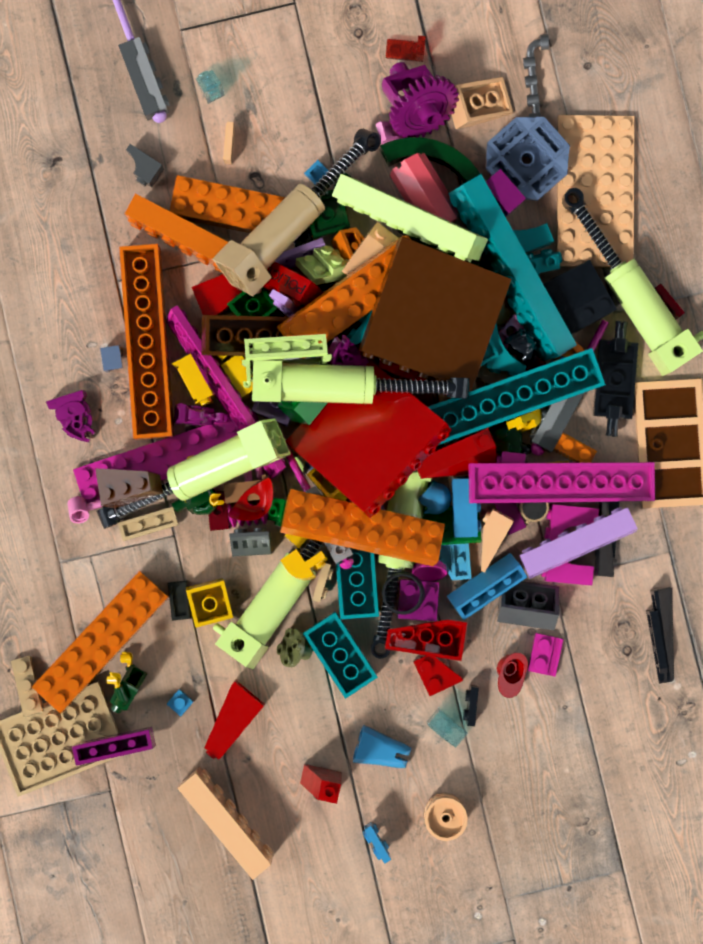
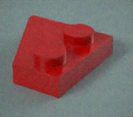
(435, 674)

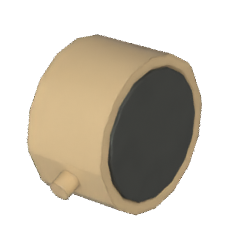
(533, 511)

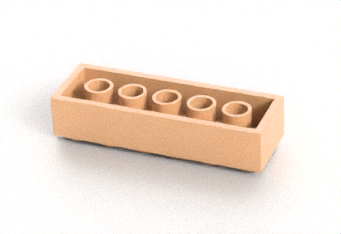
(226, 822)

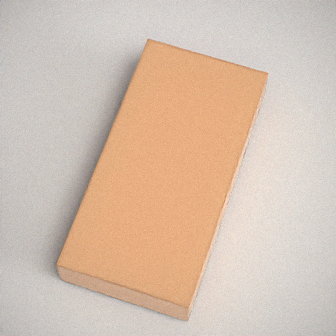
(229, 143)

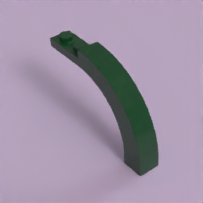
(436, 151)

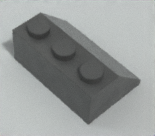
(530, 605)

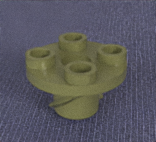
(293, 648)

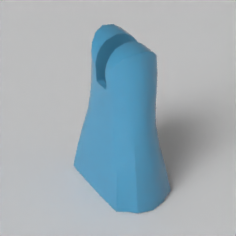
(379, 749)

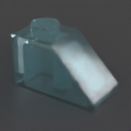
(210, 86)
(446, 727)

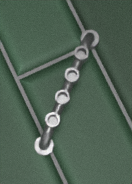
(531, 80)

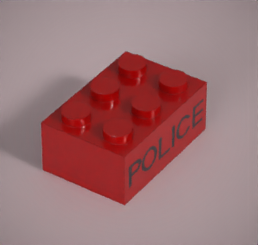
(292, 285)

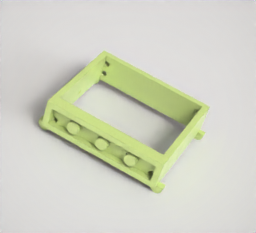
(285, 348)

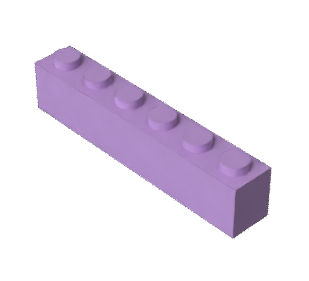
(579, 542)

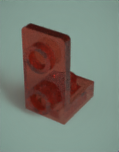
(406, 49)

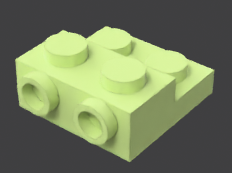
(323, 265)

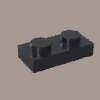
(471, 696)

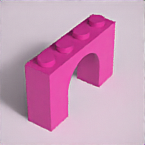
(561, 518)

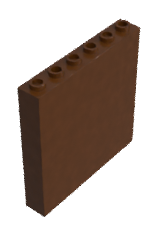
(434, 313)

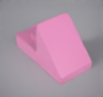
(387, 132)

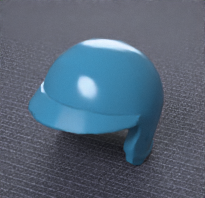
(436, 498)

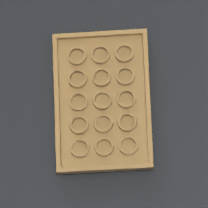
(40, 746)

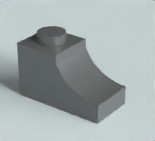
(147, 169)

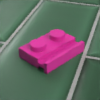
(545, 654)

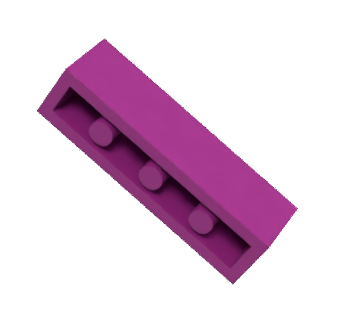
(113, 746)

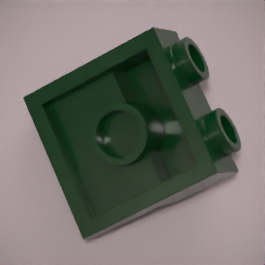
(331, 219)

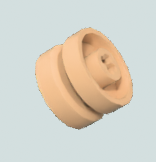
(448, 828)

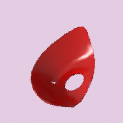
(247, 512)

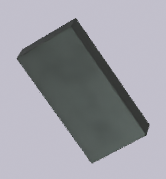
(179, 600)

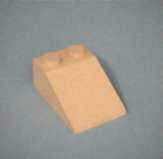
(481, 102)
(372, 244)
(494, 532)

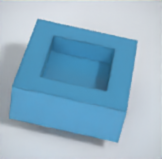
(316, 172)
(180, 702)

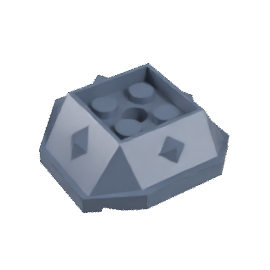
(540, 143)

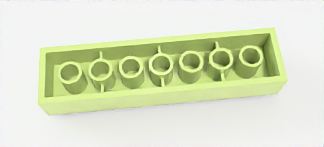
(409, 219)

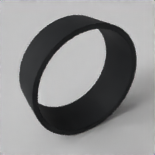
(420, 585)

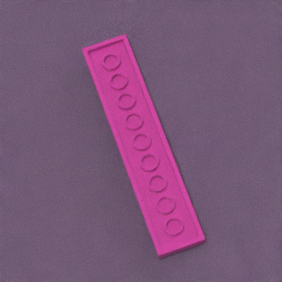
(214, 377)
(156, 456)
(561, 482)

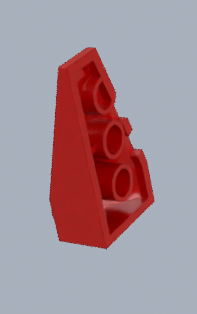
(457, 456)
(434, 639)

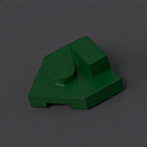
(506, 439)

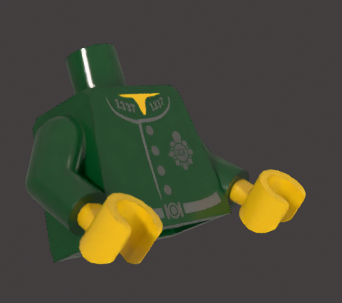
(201, 504)
(127, 687)

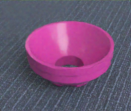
(430, 573)

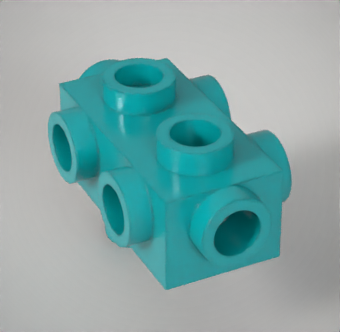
(545, 261)

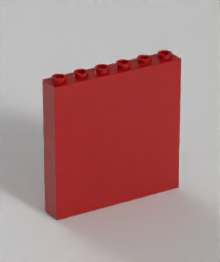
(370, 446)

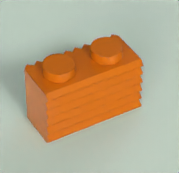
(574, 449)

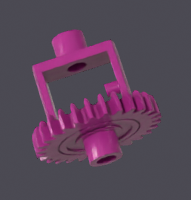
(421, 106)

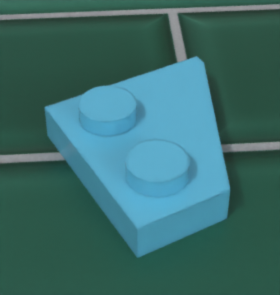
(457, 560)

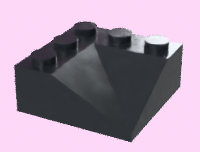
(580, 297)

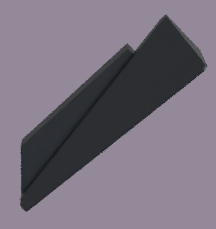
(605, 554)
(661, 633)

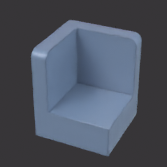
(111, 358)

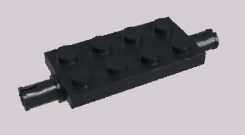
(618, 367)

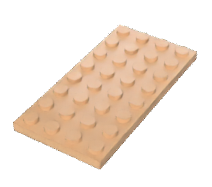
(604, 172)

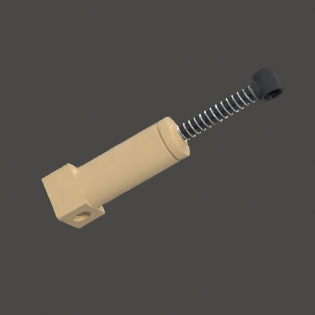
(247, 262)

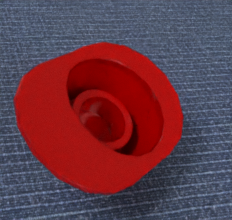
(511, 674)

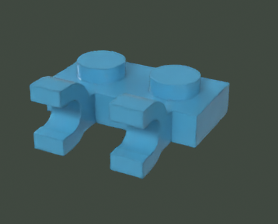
(380, 847)

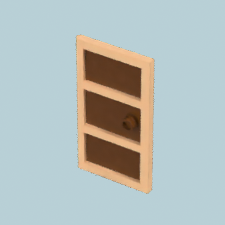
(672, 437)

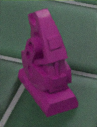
(346, 353)
(71, 413)
(197, 415)

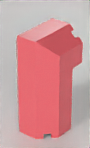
(423, 187)

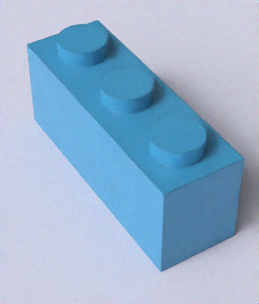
(464, 513)

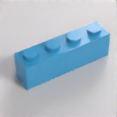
(487, 586)

